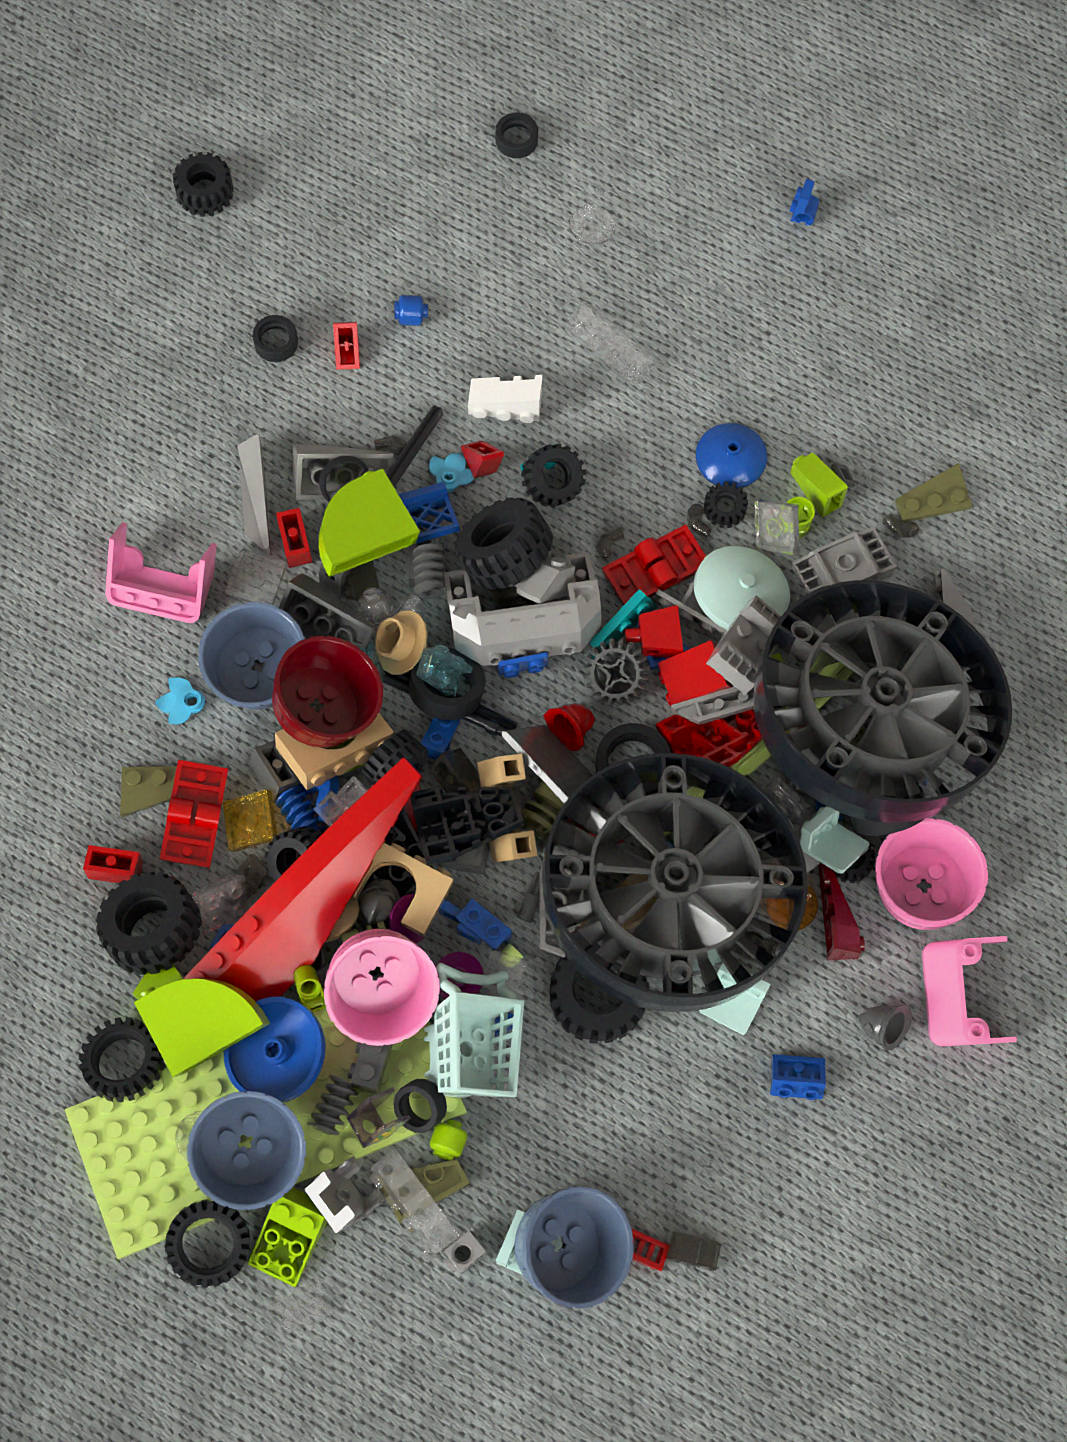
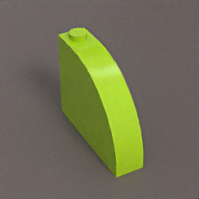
(364, 524)
(197, 1020)

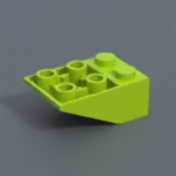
(288, 1237)

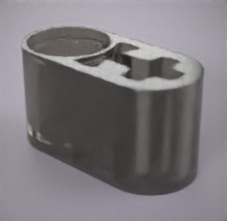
(693, 1251)

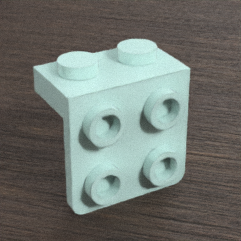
(830, 841)

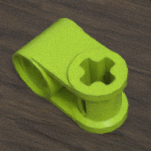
(310, 993)

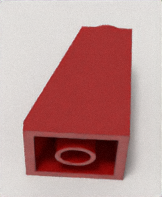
(689, 675)

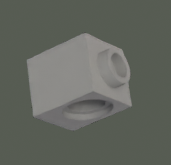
(467, 1241)

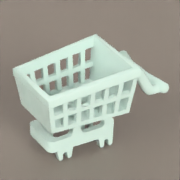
(470, 1022)

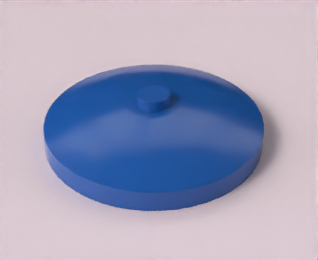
(281, 1056)

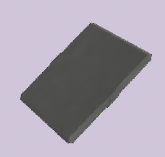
(548, 758)

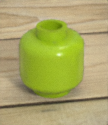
(448, 1140)

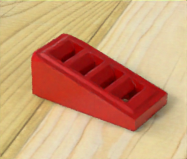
(662, 1254)

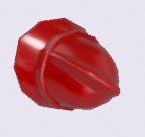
(570, 724)

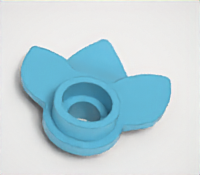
(451, 468)
(177, 701)

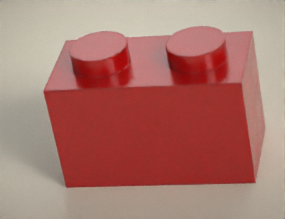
(294, 537)
(111, 864)

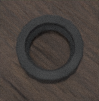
(516, 120)
(278, 354)
(430, 1092)

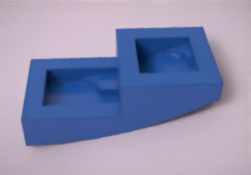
(451, 911)

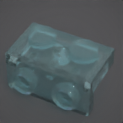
(442, 669)

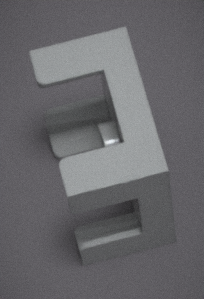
(340, 1199)

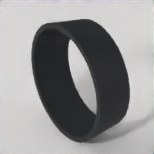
(333, 463)

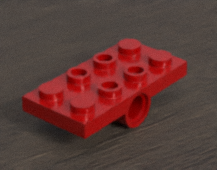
(655, 565)
(193, 814)

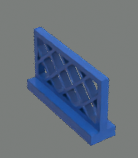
(425, 501)

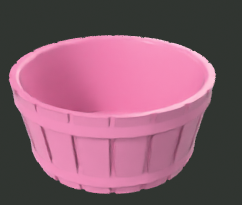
(940, 856)
(386, 1007)

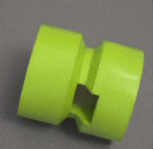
(805, 514)

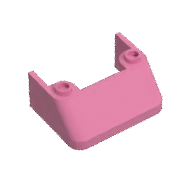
(156, 590)
(946, 992)

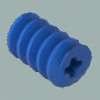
(296, 810)

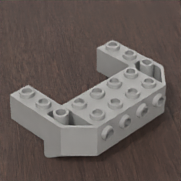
(525, 630)

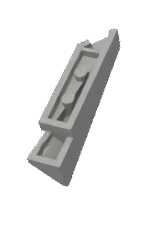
(254, 493)
(715, 705)

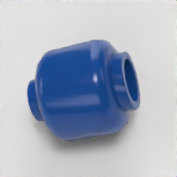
(410, 310)

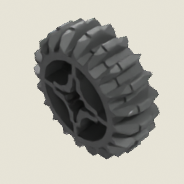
(606, 690)

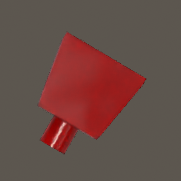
(658, 633)

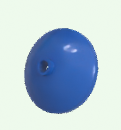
(721, 464)

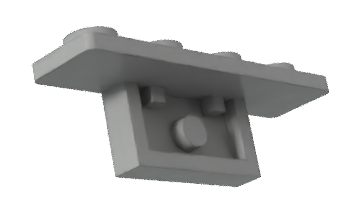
(690, 609)

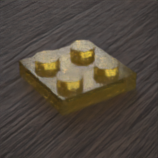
(249, 820)

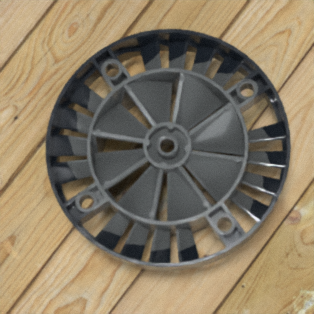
(913, 695)
(715, 887)

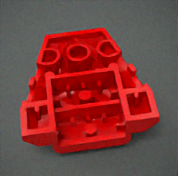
(718, 740)

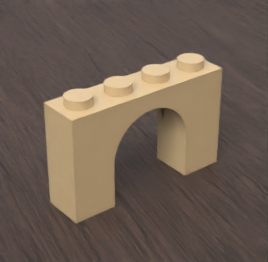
(318, 764)
(504, 772)
(431, 886)

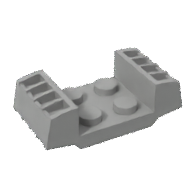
(846, 559)
(741, 646)

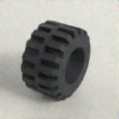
(205, 199)
(572, 469)
(391, 752)
(284, 846)

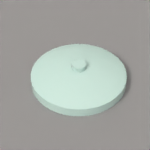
(732, 578)

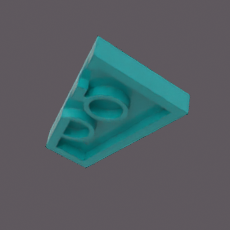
(624, 619)

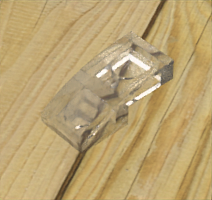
(337, 804)

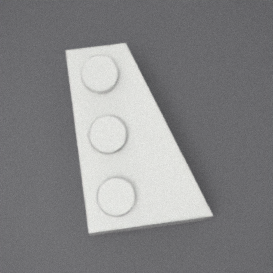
(506, 399)

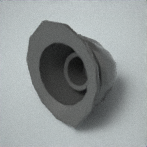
(376, 903)
(887, 1024)

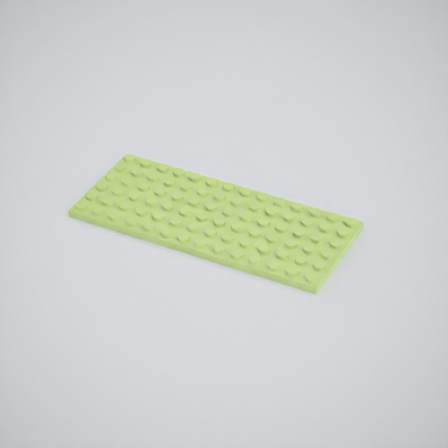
(147, 1182)

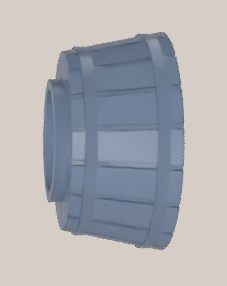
(236, 641)
(242, 1175)
(594, 1252)

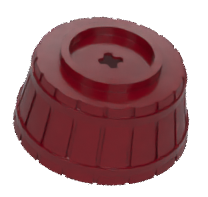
(337, 677)

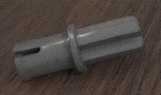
(531, 900)

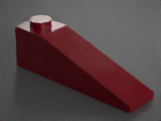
(840, 926)

